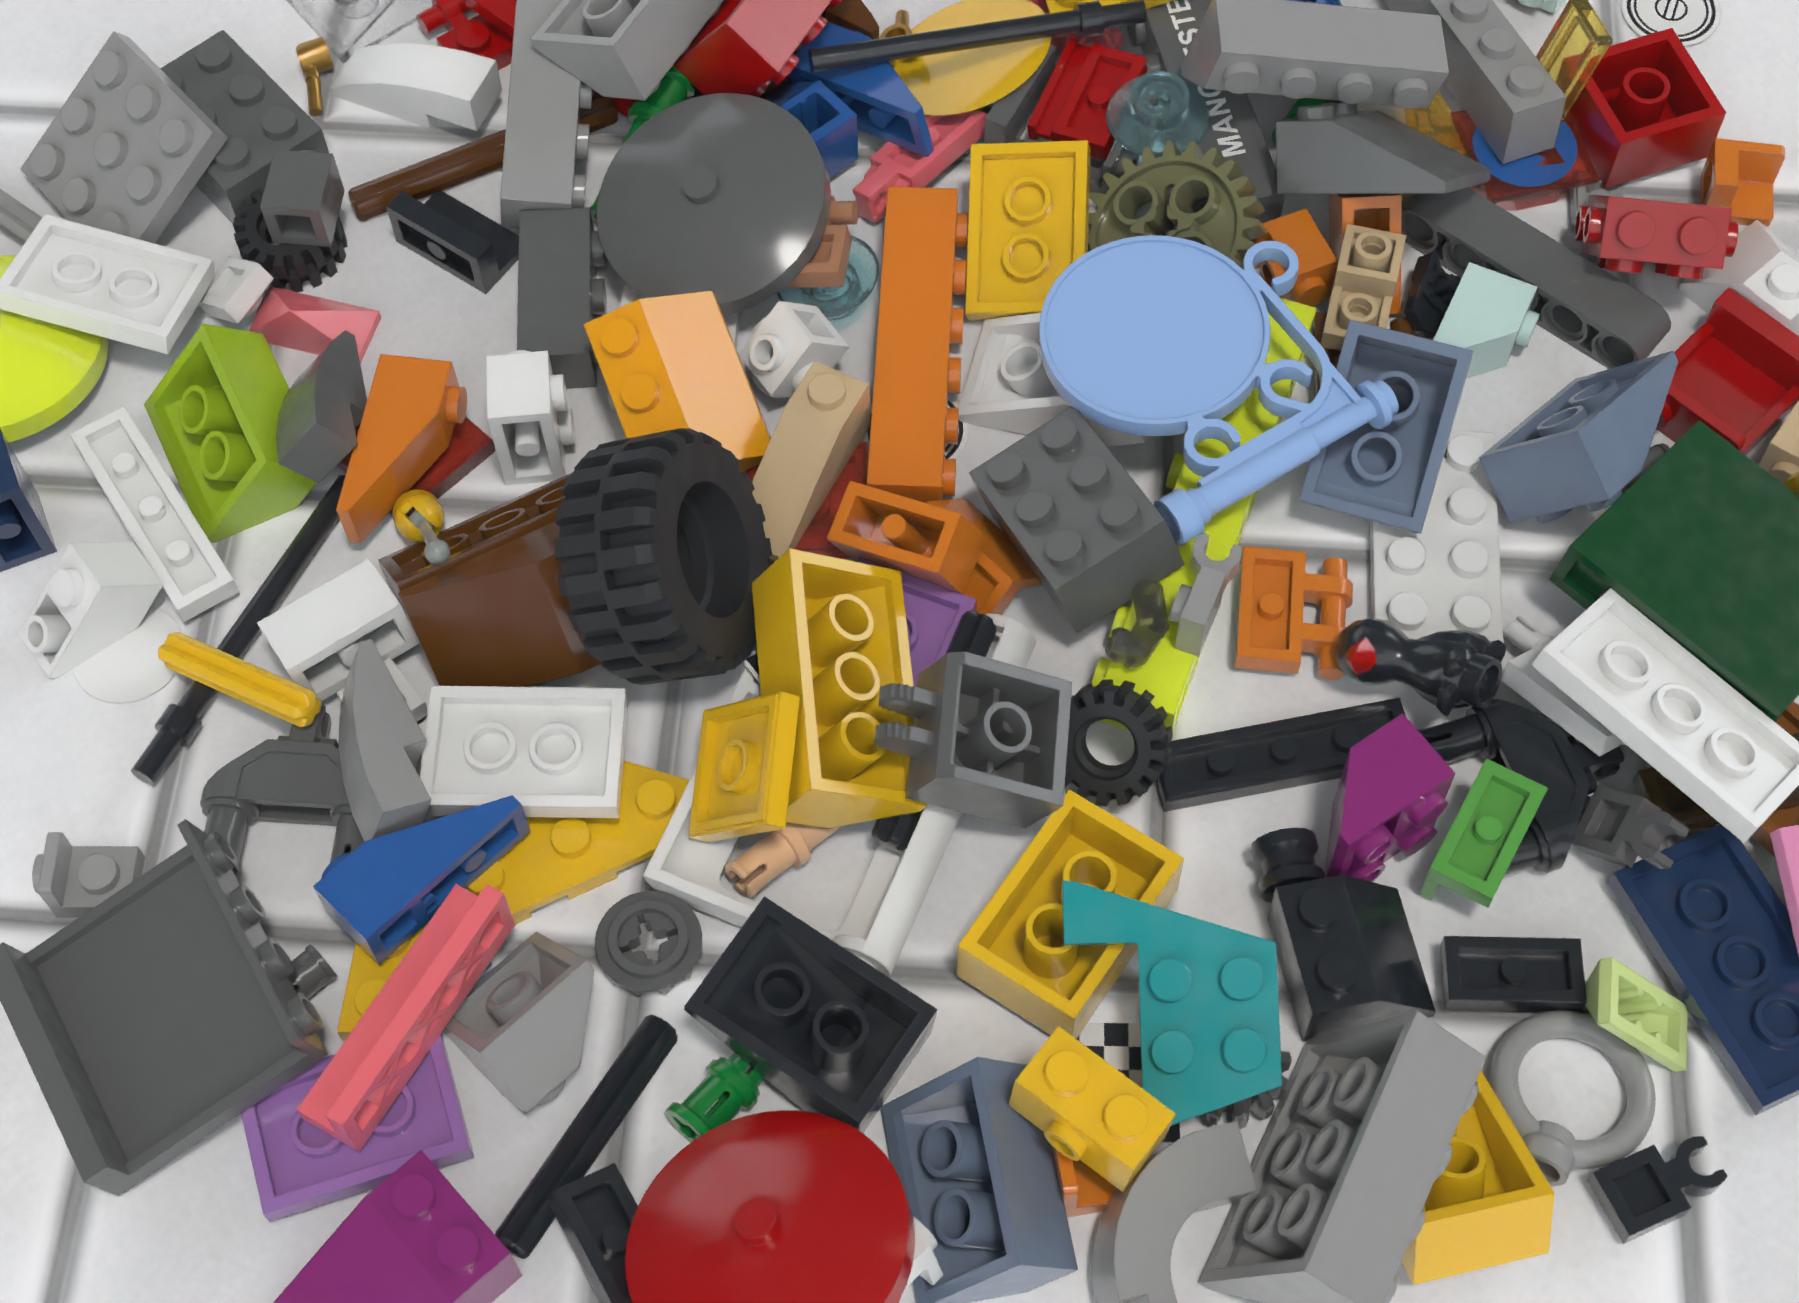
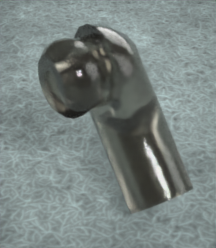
(1151, 625)

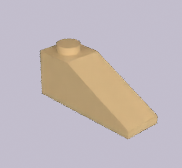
(809, 452)

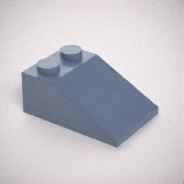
(1581, 442)
(1394, 469)

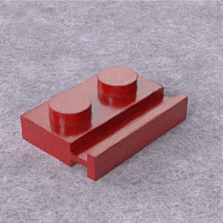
(1079, 94)

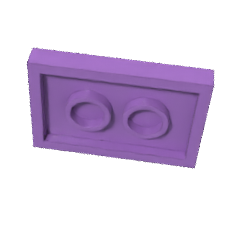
(308, 1168)

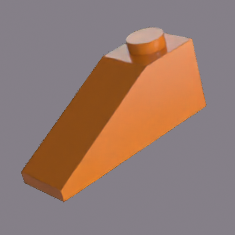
(399, 437)

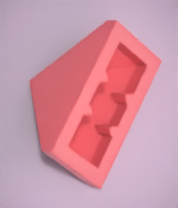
(312, 322)

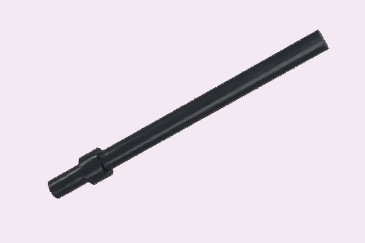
(1085, 20)
(181, 721)

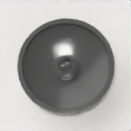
(715, 201)

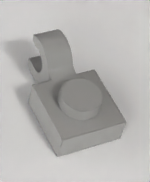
(1198, 605)

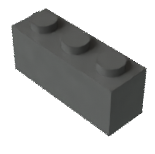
(560, 290)

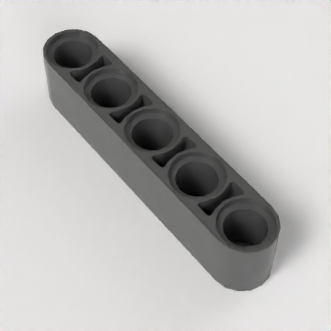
(1572, 294)

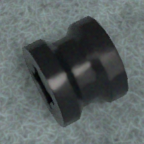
(1285, 859)

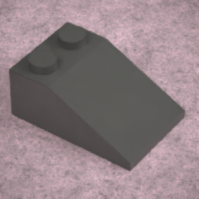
(1365, 152)

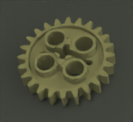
(1223, 224)

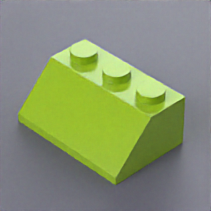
(220, 430)

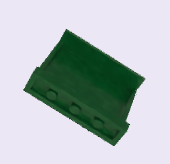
(1709, 559)

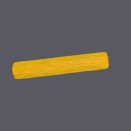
(240, 679)

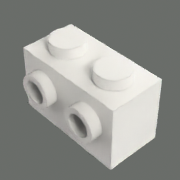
(528, 416)
(332, 623)

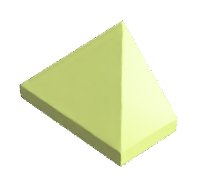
(1638, 1012)

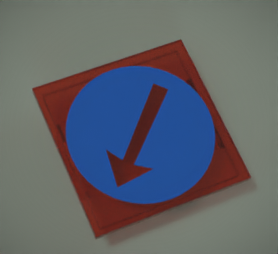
(1534, 178)

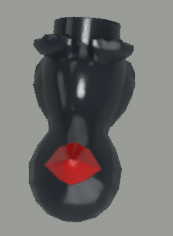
(1443, 667)

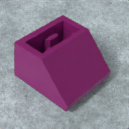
(1386, 800)

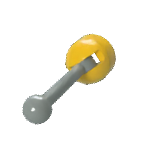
(423, 523)

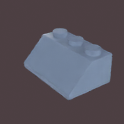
(979, 1184)

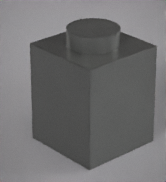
(302, 197)

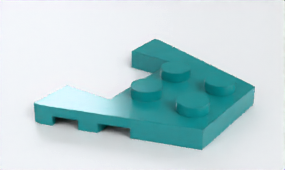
(1202, 999)

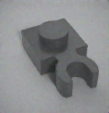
(1625, 826)

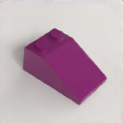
(408, 1245)

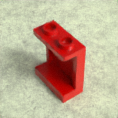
(1733, 375)

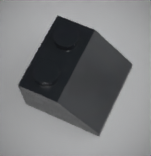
(1346, 954)

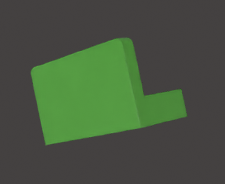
(1485, 834)

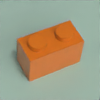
(907, 536)

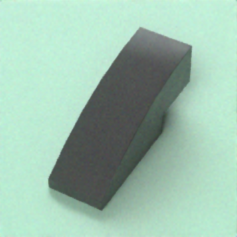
(322, 411)

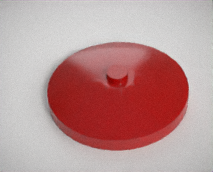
(773, 1215)

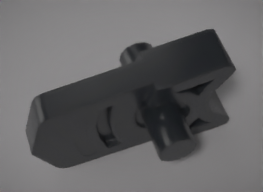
(1429, 295)

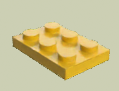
(1024, 223)

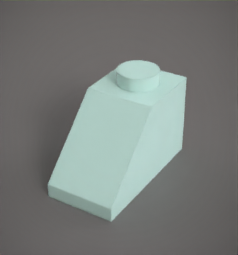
(1489, 317)

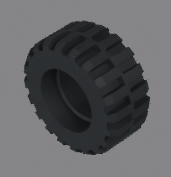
(662, 556)

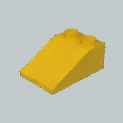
(1486, 1203)

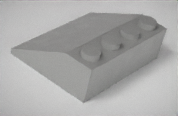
(1347, 1165)

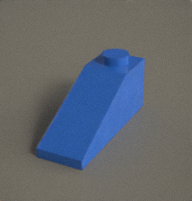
(872, 91)
(403, 877)

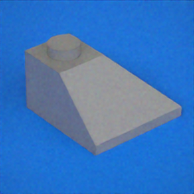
(527, 1021)

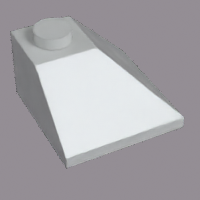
(1760, 270)

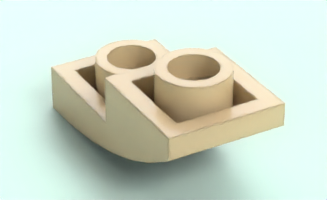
(1363, 281)

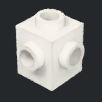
(787, 346)

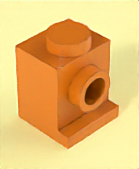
(1314, 256)

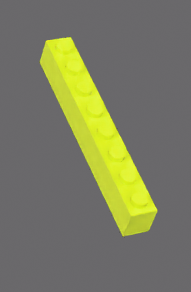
(1168, 669)

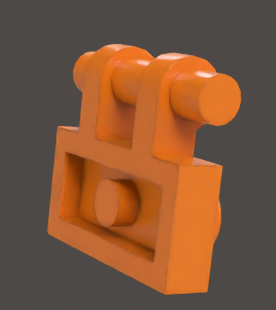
(1272, 606)

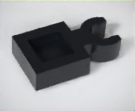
(1647, 1192)

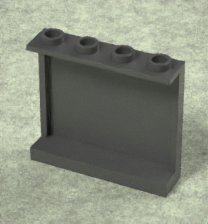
(158, 1015)

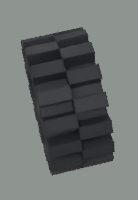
(285, 263)
(1149, 737)

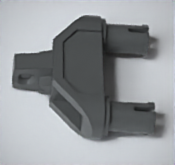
(284, 783)

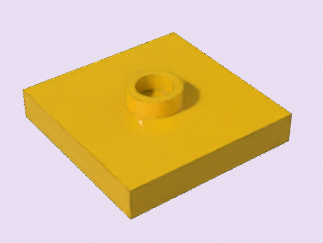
(744, 767)

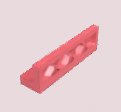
(408, 1015)

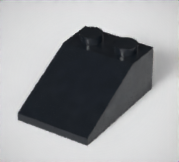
(812, 1016)

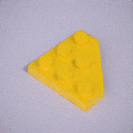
(584, 853)

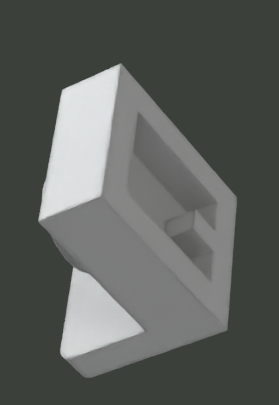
(82, 876)

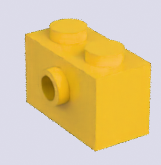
(1090, 1109)

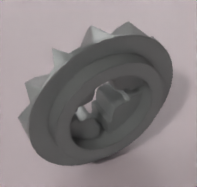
(663, 916)

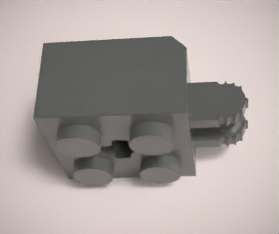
(982, 737)

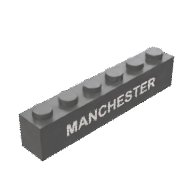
(1233, 123)

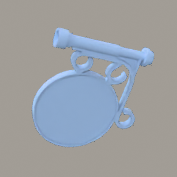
(1177, 338)

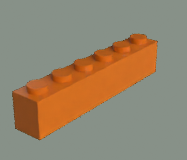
(915, 342)

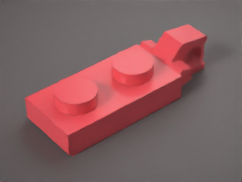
(903, 168)

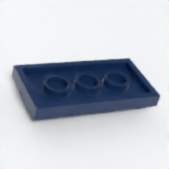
(1726, 955)

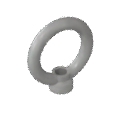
(1548, 1142)

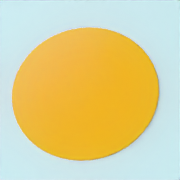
(976, 76)

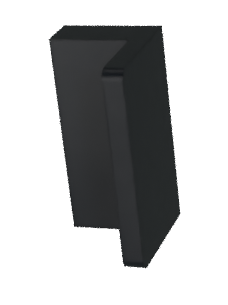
(454, 238)

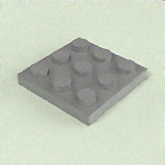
(124, 146)

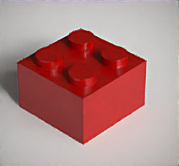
(1646, 109)

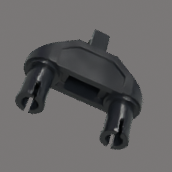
(1541, 753)

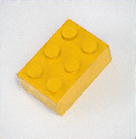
(1018, 938)

